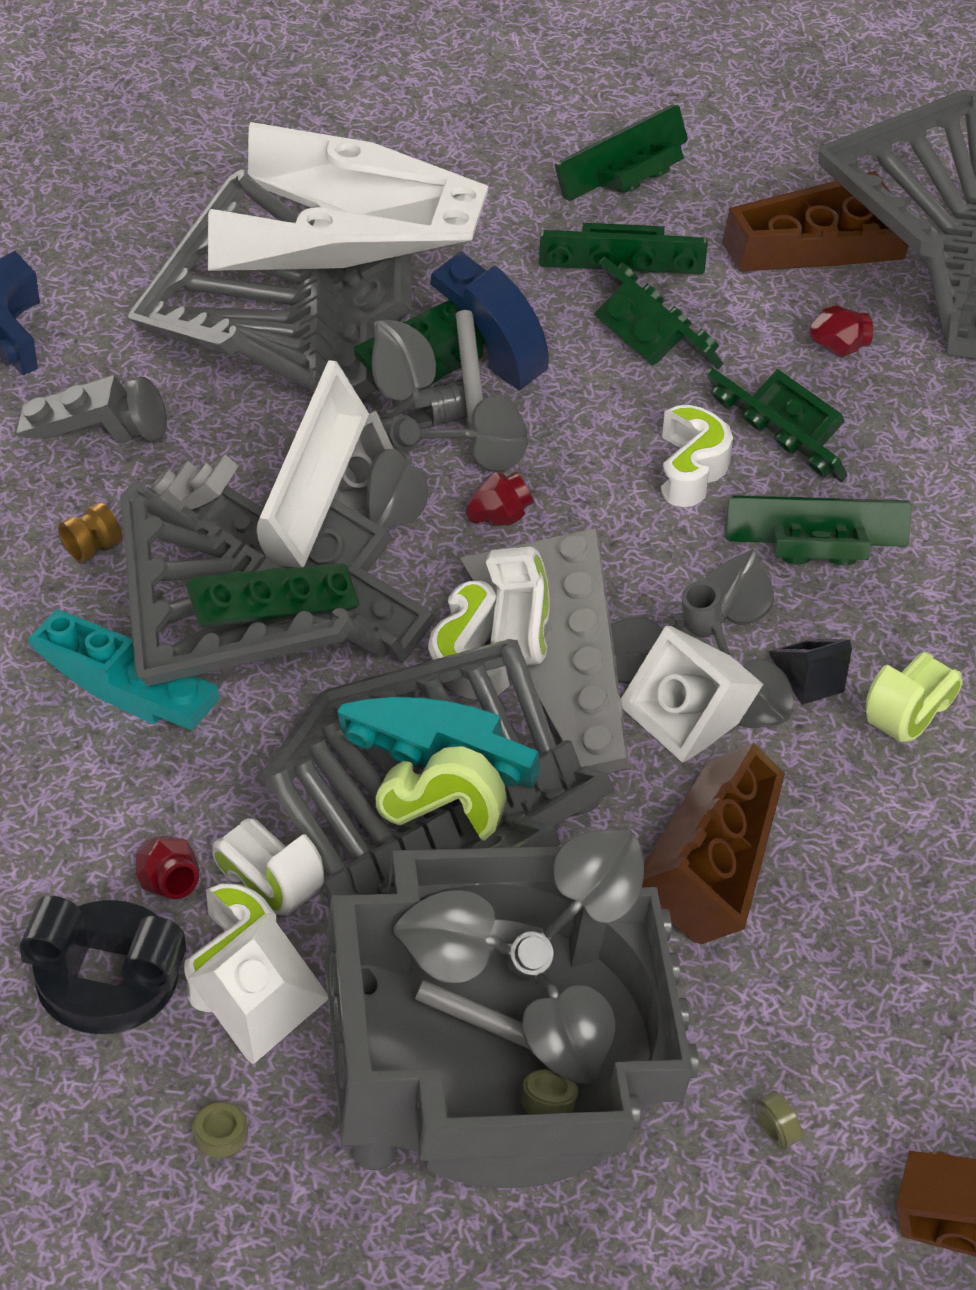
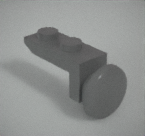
(104, 401)

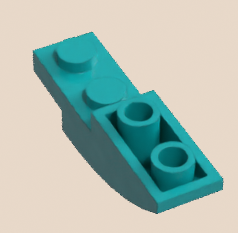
(105, 667)
(422, 726)

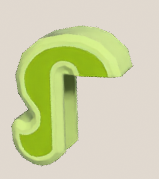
(909, 700)
(447, 777)

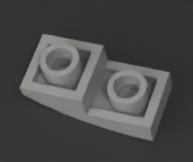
(193, 485)

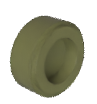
(548, 1093)
(778, 1120)
(220, 1129)

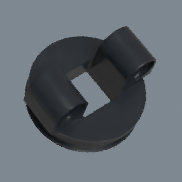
(58, 945)

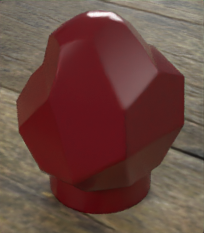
(842, 330)
(499, 500)
(167, 867)

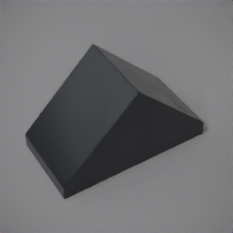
(815, 667)

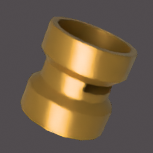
(90, 532)

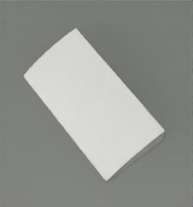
(312, 470)

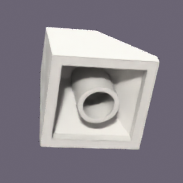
(688, 693)
(259, 988)

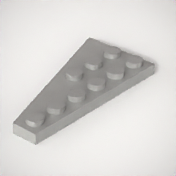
(579, 672)

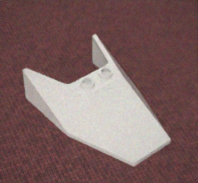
(362, 199)

